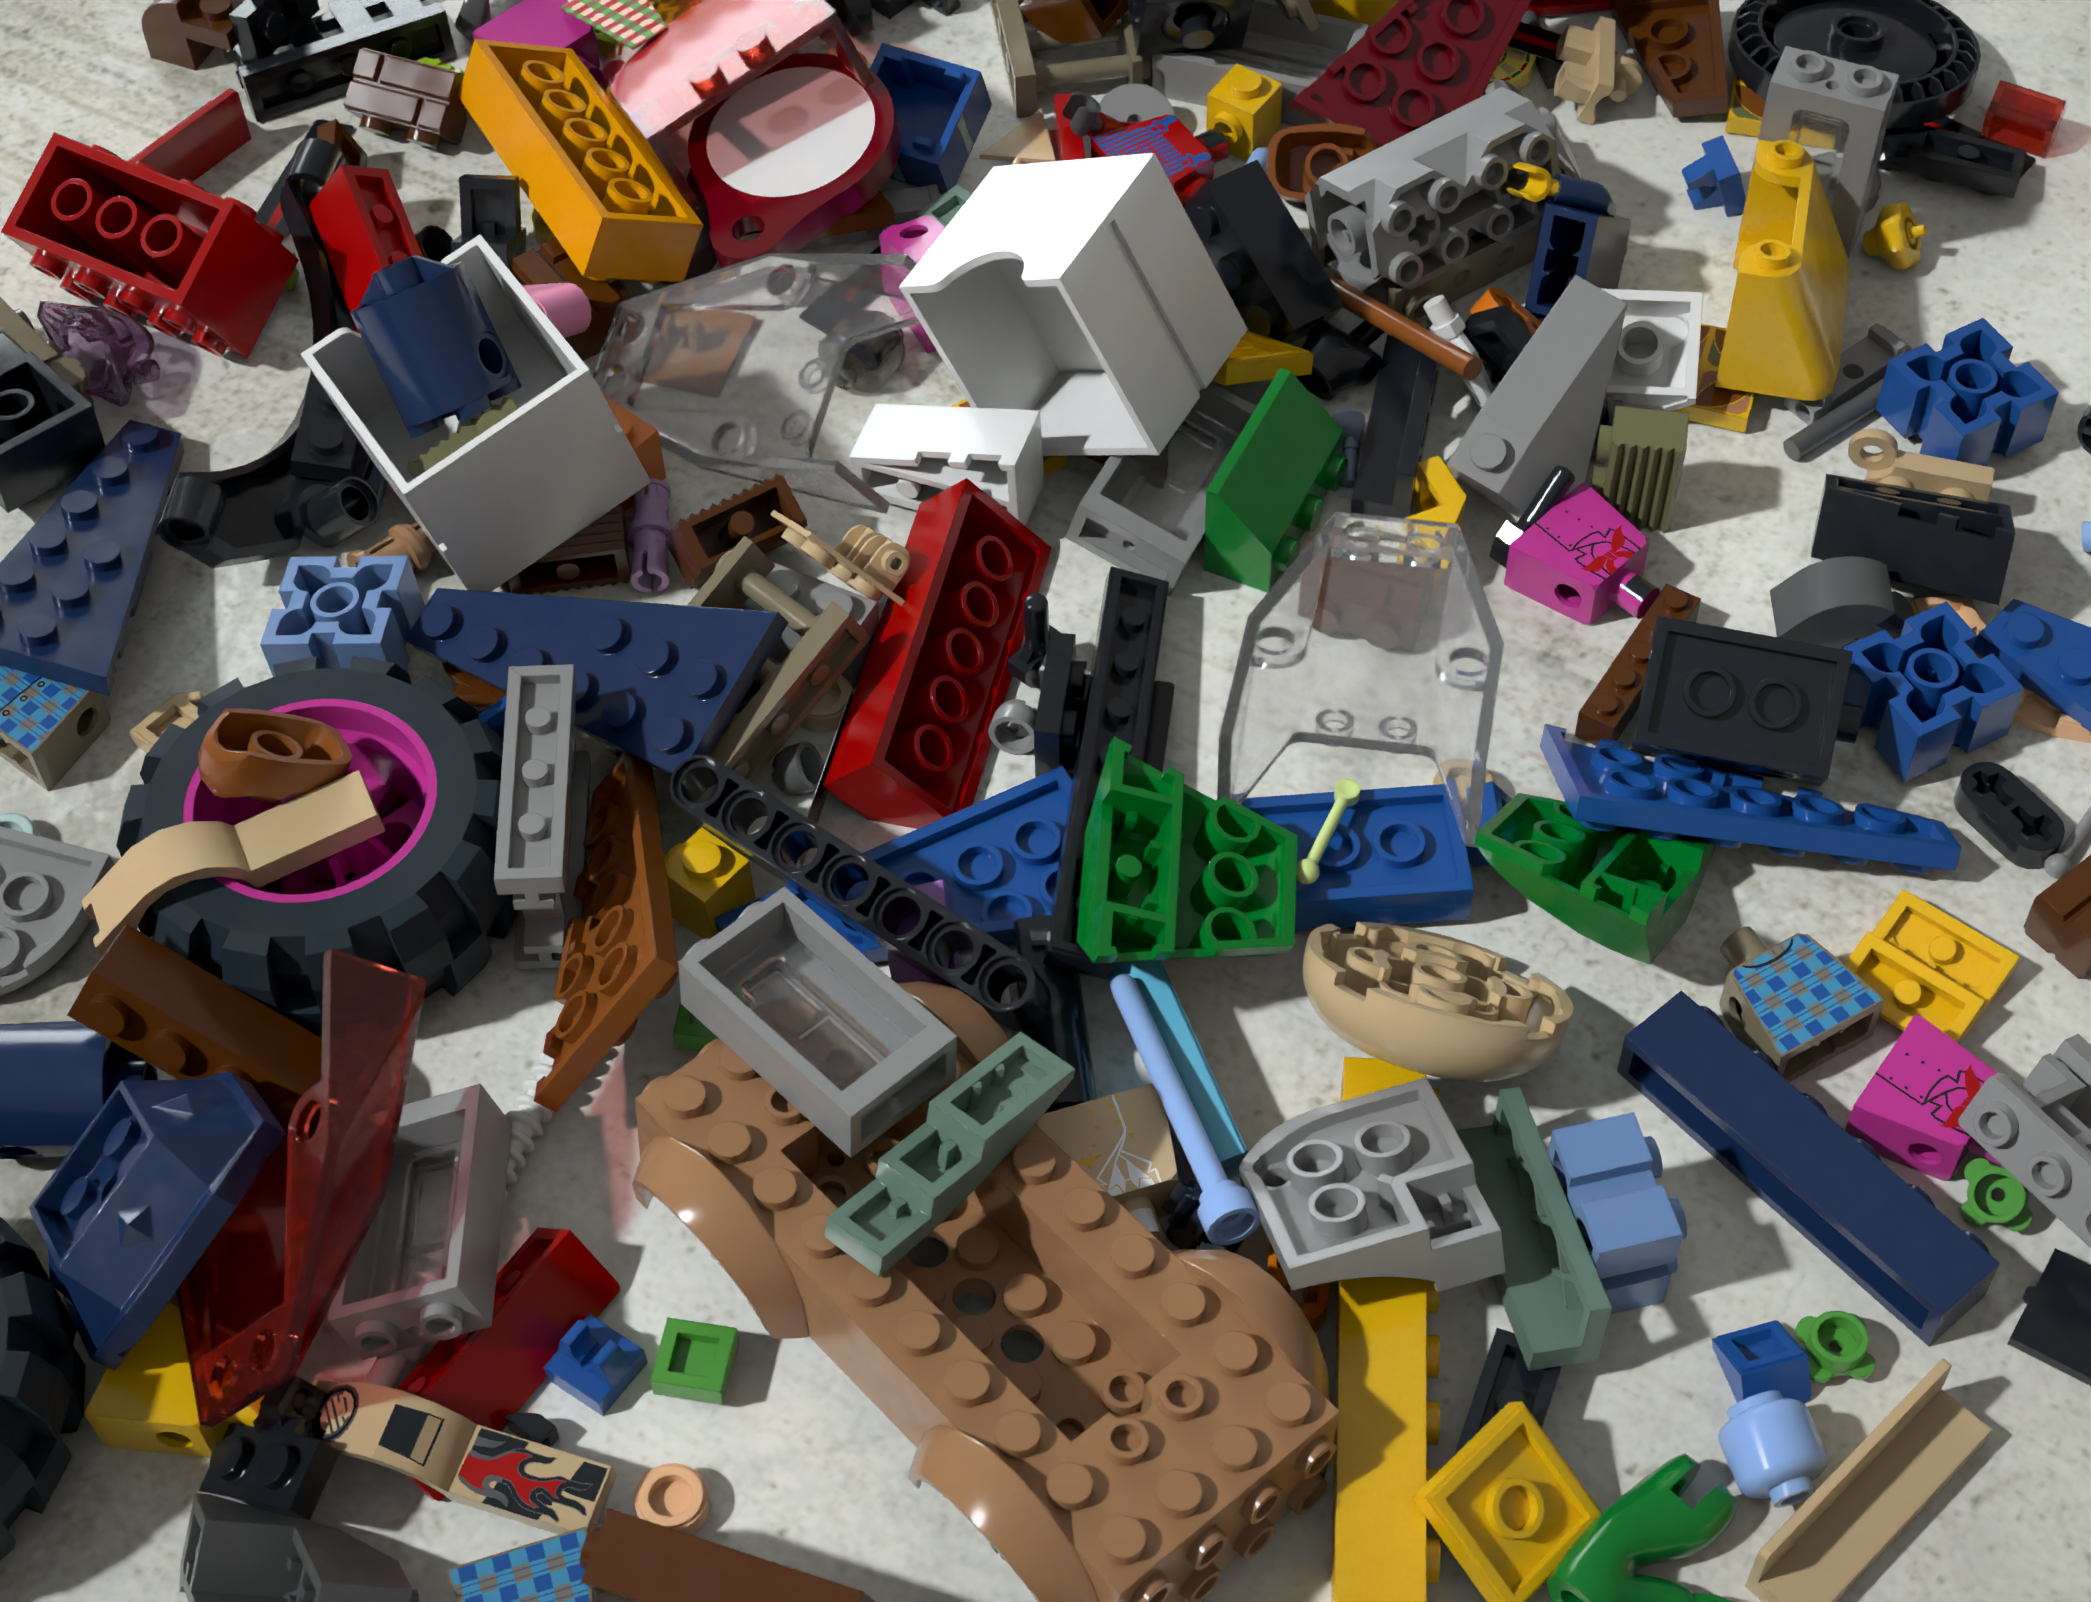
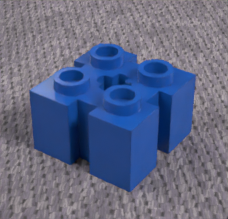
(1967, 397)
(1930, 691)

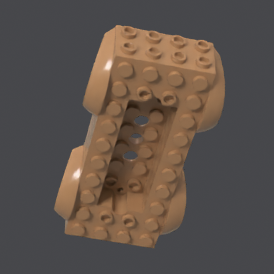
(1169, 1388)

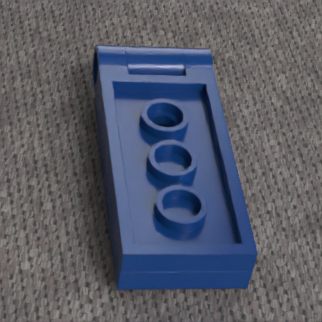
(1387, 861)

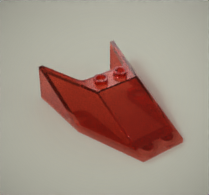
(293, 1236)

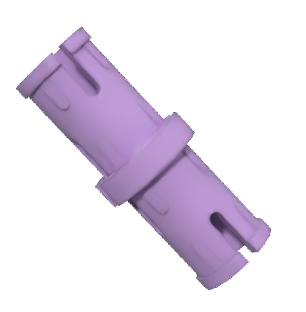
(648, 537)

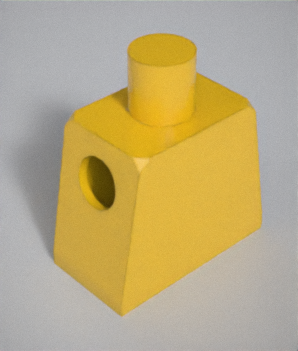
(152, 1397)

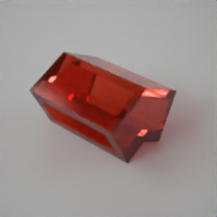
(2023, 118)

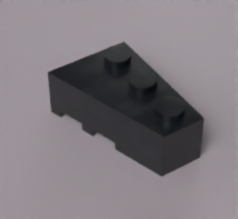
(1262, 255)
(1918, 534)

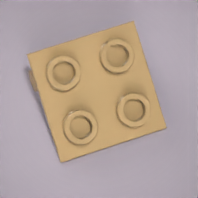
(861, 560)

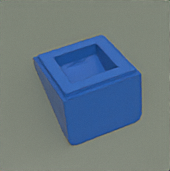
(1763, 1361)

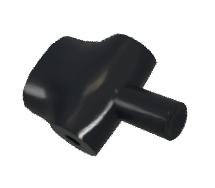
(1340, 358)

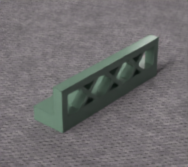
(1549, 1275)

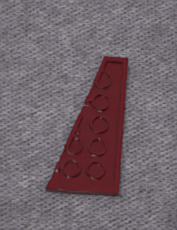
(1414, 66)

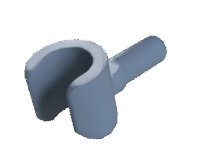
(1353, 438)

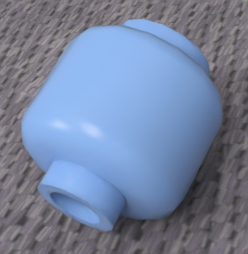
(1773, 1448)

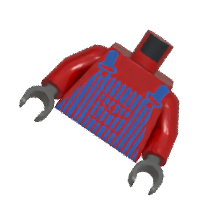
(1184, 157)

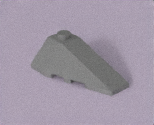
(1545, 403)

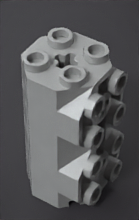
(1421, 197)

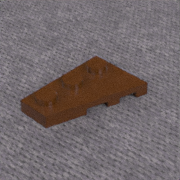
(1679, 51)

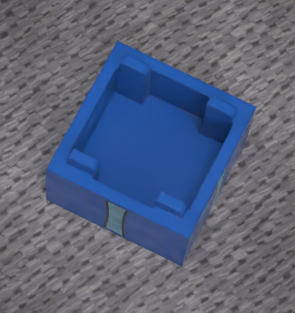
(937, 112)

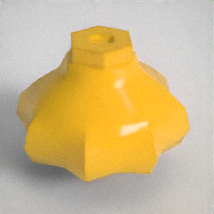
(1896, 236)

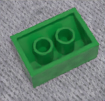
(1272, 486)

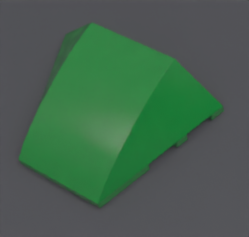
(1180, 871)
(1603, 884)

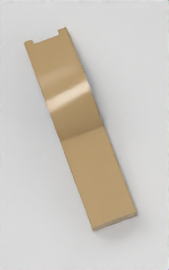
(252, 850)

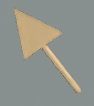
(1023, 144)

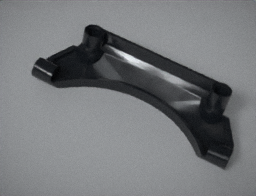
(259, 507)

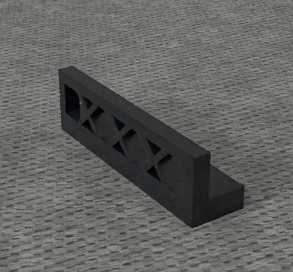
(1395, 431)

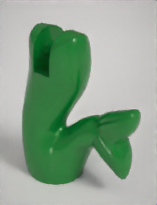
(1642, 1530)

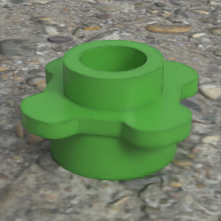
(1981, 1206)
(1841, 1329)

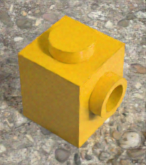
(1245, 110)
(706, 882)

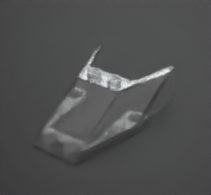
(749, 359)
(1373, 648)

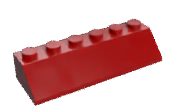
(938, 662)

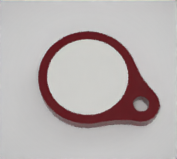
(792, 155)

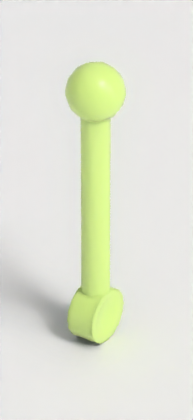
(1345, 795)

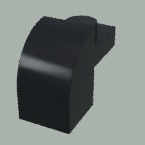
(492, 210)

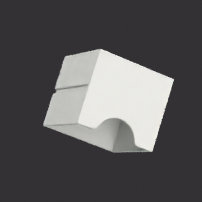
(1078, 301)
(521, 480)

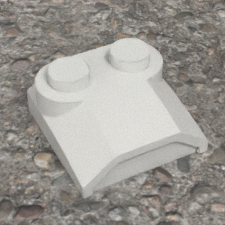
(1657, 349)

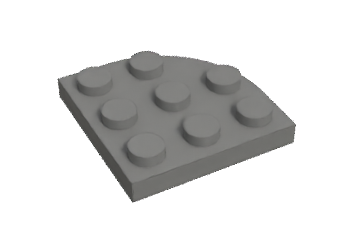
(41, 902)

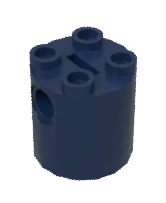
(433, 342)
(56, 1084)

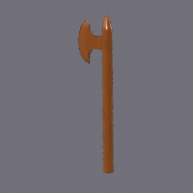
(1407, 330)

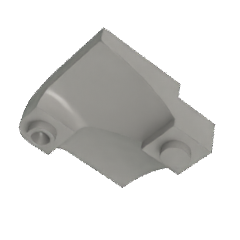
(1373, 1193)

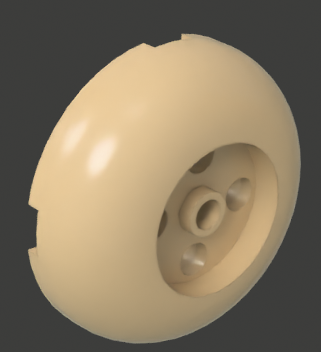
(1432, 1002)

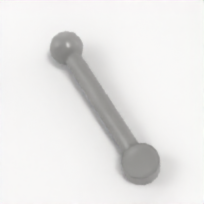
(2058, 863)

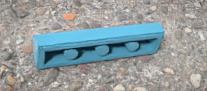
(1188, 1060)

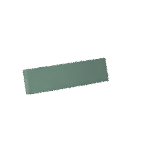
(949, 1155)

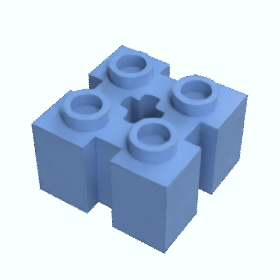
(344, 611)
(1619, 1208)

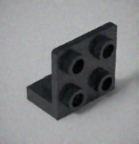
(1063, 706)

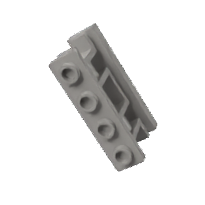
(541, 811)
(2043, 1136)

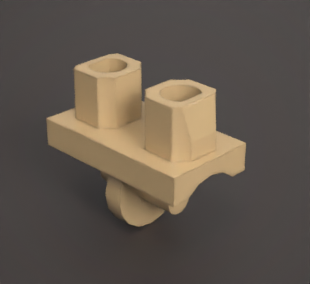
(1593, 68)

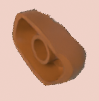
(1306, 152)
(270, 755)

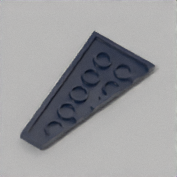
(87, 561)
(646, 673)

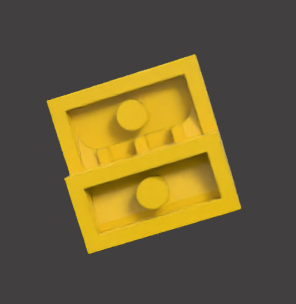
(1931, 967)

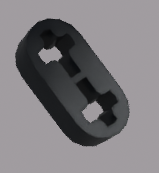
(2012, 812)

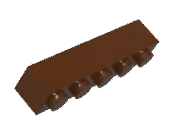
(1621, 687)

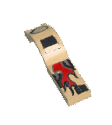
(463, 1458)

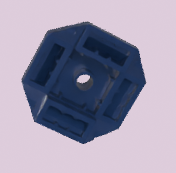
(148, 1199)

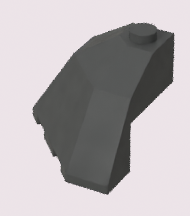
(269, 1557)

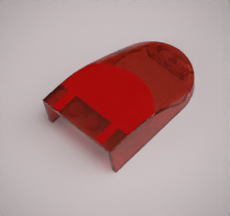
(709, 56)

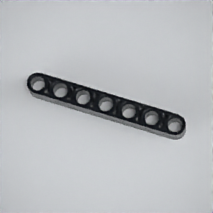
(877, 910)

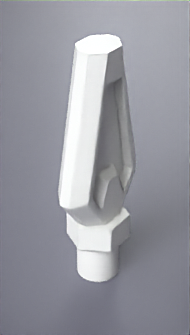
(1450, 327)

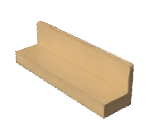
(1869, 1497)

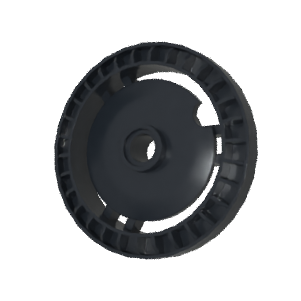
(1885, 34)

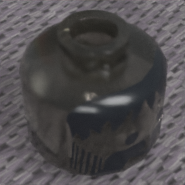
(872, 362)

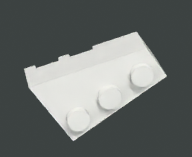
(923, 450)

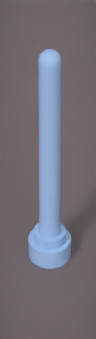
(1225, 1207)

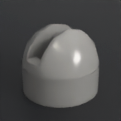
(1005, 738)

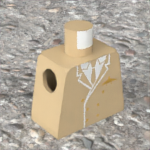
(1123, 1147)

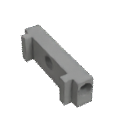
(1858, 370)

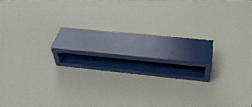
(1808, 1167)

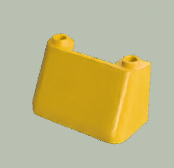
(1788, 284)

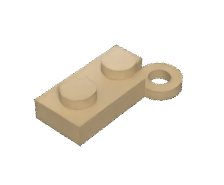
(1916, 469)

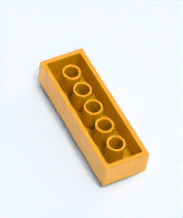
(579, 162)

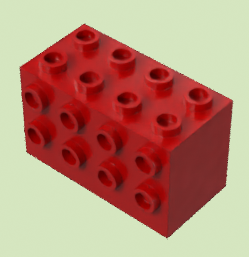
(151, 246)

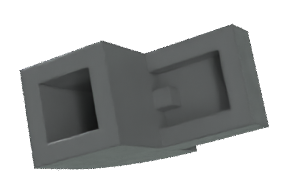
(1838, 603)

